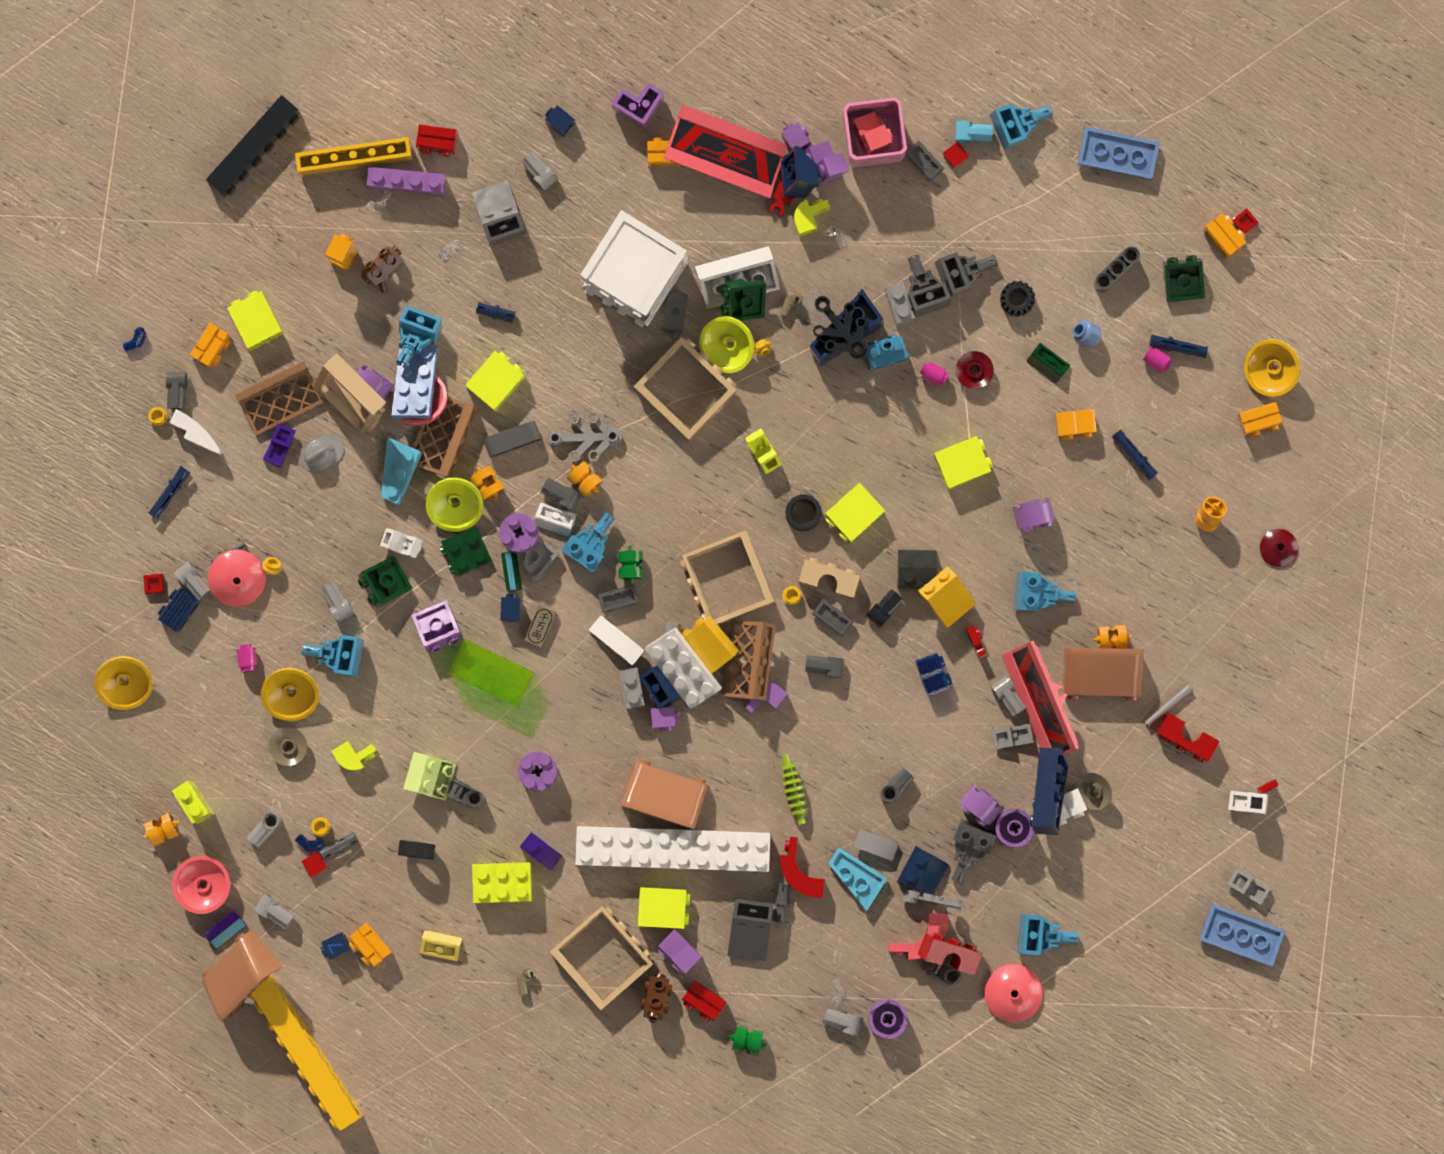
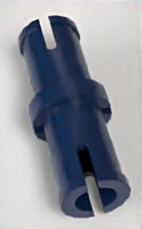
(495, 312)

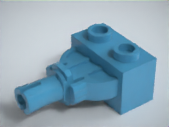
(1014, 123)
(416, 333)
(886, 352)
(588, 547)
(1034, 593)
(342, 654)
(1037, 934)

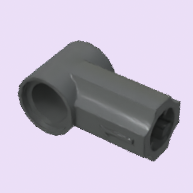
(176, 384)
(563, 495)
(828, 666)
(897, 785)

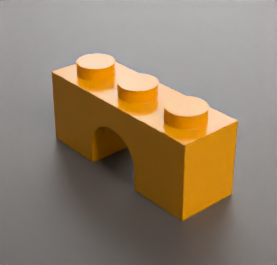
(341, 252)

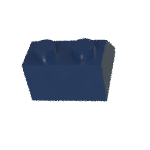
(798, 173)
(922, 871)

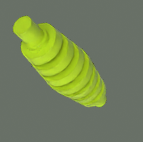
(793, 789)

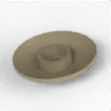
(278, 744)
(1087, 789)

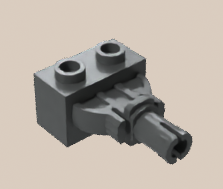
(959, 271)
(926, 292)
(972, 843)

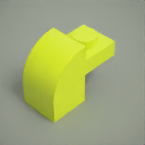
(804, 214)
(763, 451)
(349, 759)

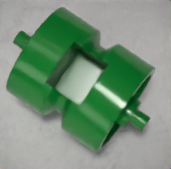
(630, 566)
(745, 1040)

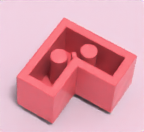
(872, 134)

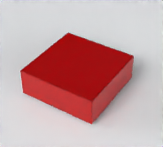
(955, 154)
(1245, 221)
(154, 584)
(1267, 786)
(314, 864)

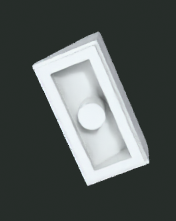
(554, 519)

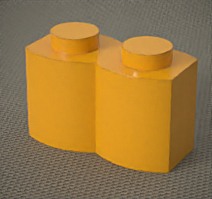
(1076, 423)

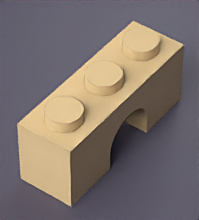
(846, 580)

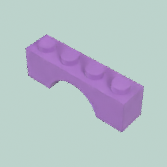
(393, 179)

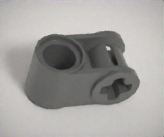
(464, 794)
(941, 972)

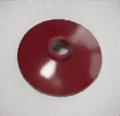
(976, 360)
(1269, 549)

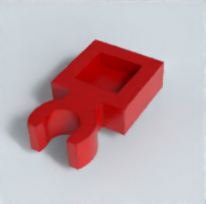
(780, 200)
(975, 636)

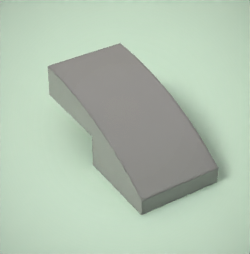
(1013, 736)
(876, 845)
(1249, 886)

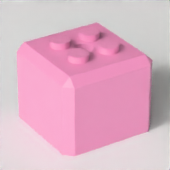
(891, 115)

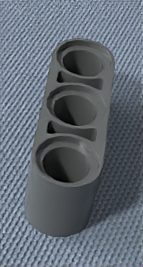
(1121, 261)
(512, 439)

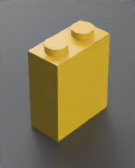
(947, 597)
(710, 643)

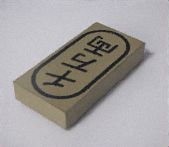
(540, 626)

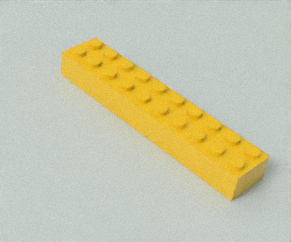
(306, 1054)

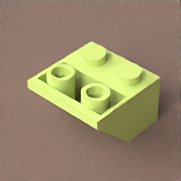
(429, 776)

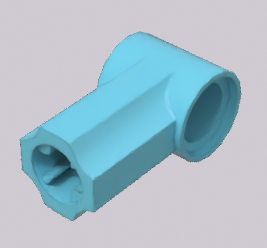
(967, 132)

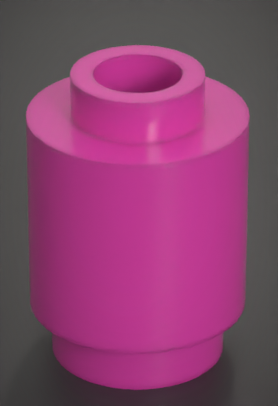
(1157, 360)
(934, 374)
(246, 658)

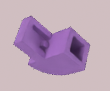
(774, 697)

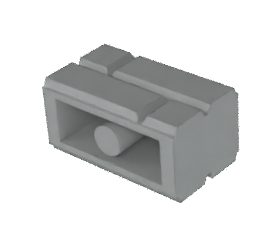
(899, 304)
(631, 688)

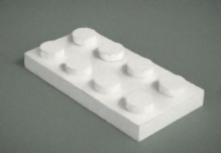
(683, 668)

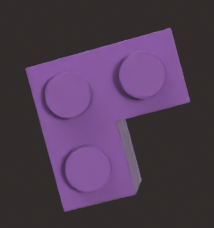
(638, 109)
(830, 166)
(679, 951)

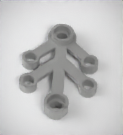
(588, 437)
(952, 904)

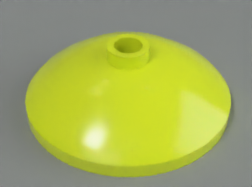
(717, 347)
(451, 514)

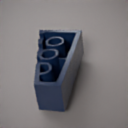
(865, 309)
(1049, 791)

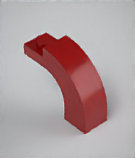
(803, 884)

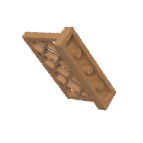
(271, 383)
(457, 441)
(759, 660)

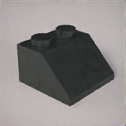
(916, 568)

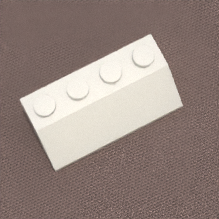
(749, 266)

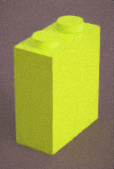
(255, 320)
(495, 380)
(963, 462)
(854, 513)
(193, 802)
(663, 908)

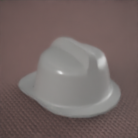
(322, 453)

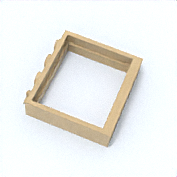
(714, 370)
(350, 394)
(693, 582)
(621, 929)

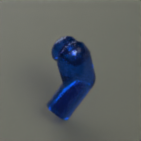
(137, 340)
(310, 845)

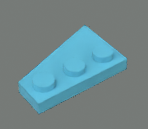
(398, 469)
(857, 876)

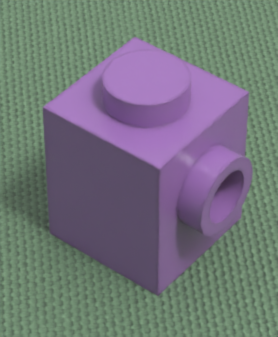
(795, 136)
(664, 718)

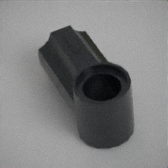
(882, 611)

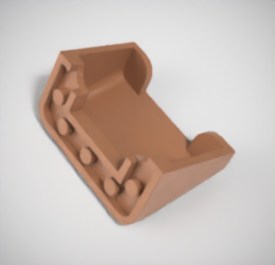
(1103, 672)
(664, 794)
(239, 974)

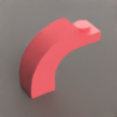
(936, 923)

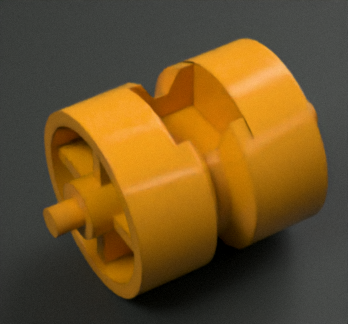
(587, 482)
(487, 483)
(1210, 514)
(1112, 638)
(161, 829)

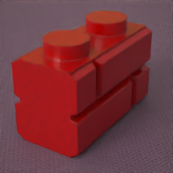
(436, 140)
(704, 1001)

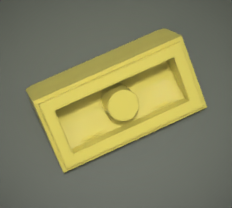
(440, 945)

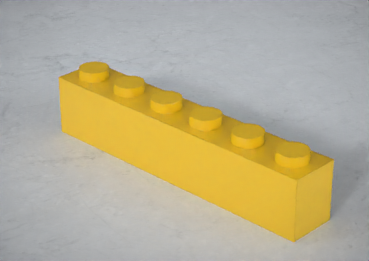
(354, 156)

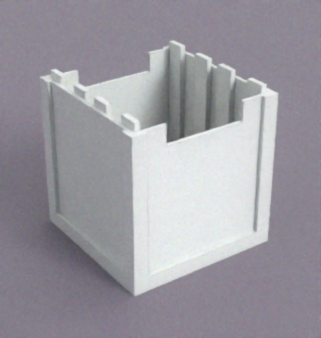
(634, 269)

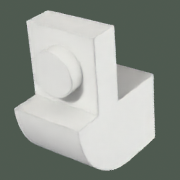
(401, 543)
(1248, 802)

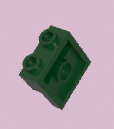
(1183, 279)
(743, 299)
(465, 552)
(384, 582)

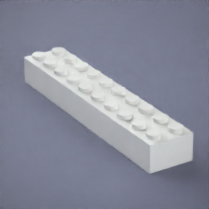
(672, 848)

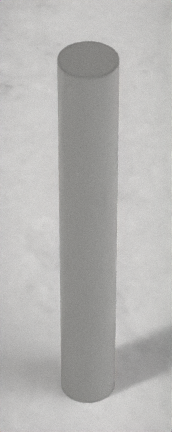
(1168, 706)

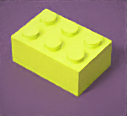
(502, 882)

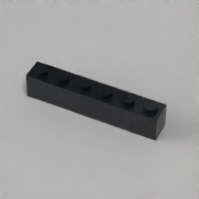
(253, 146)

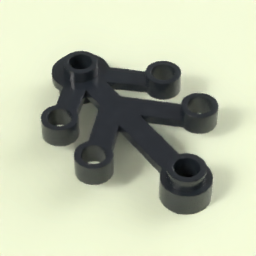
(841, 330)

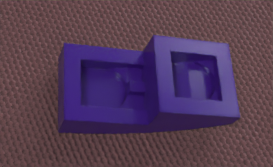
(279, 445)

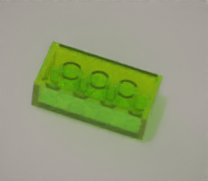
(491, 673)

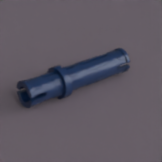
(1178, 346)
(1136, 456)
(169, 492)

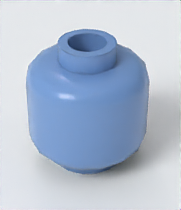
(1087, 333)

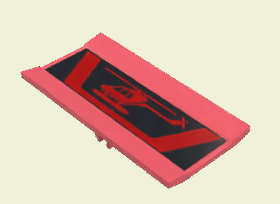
(725, 151)
(1040, 697)

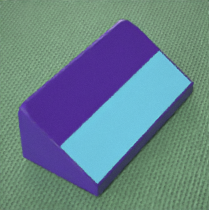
(225, 929)

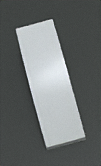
(194, 432)
(616, 640)

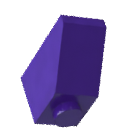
(540, 851)

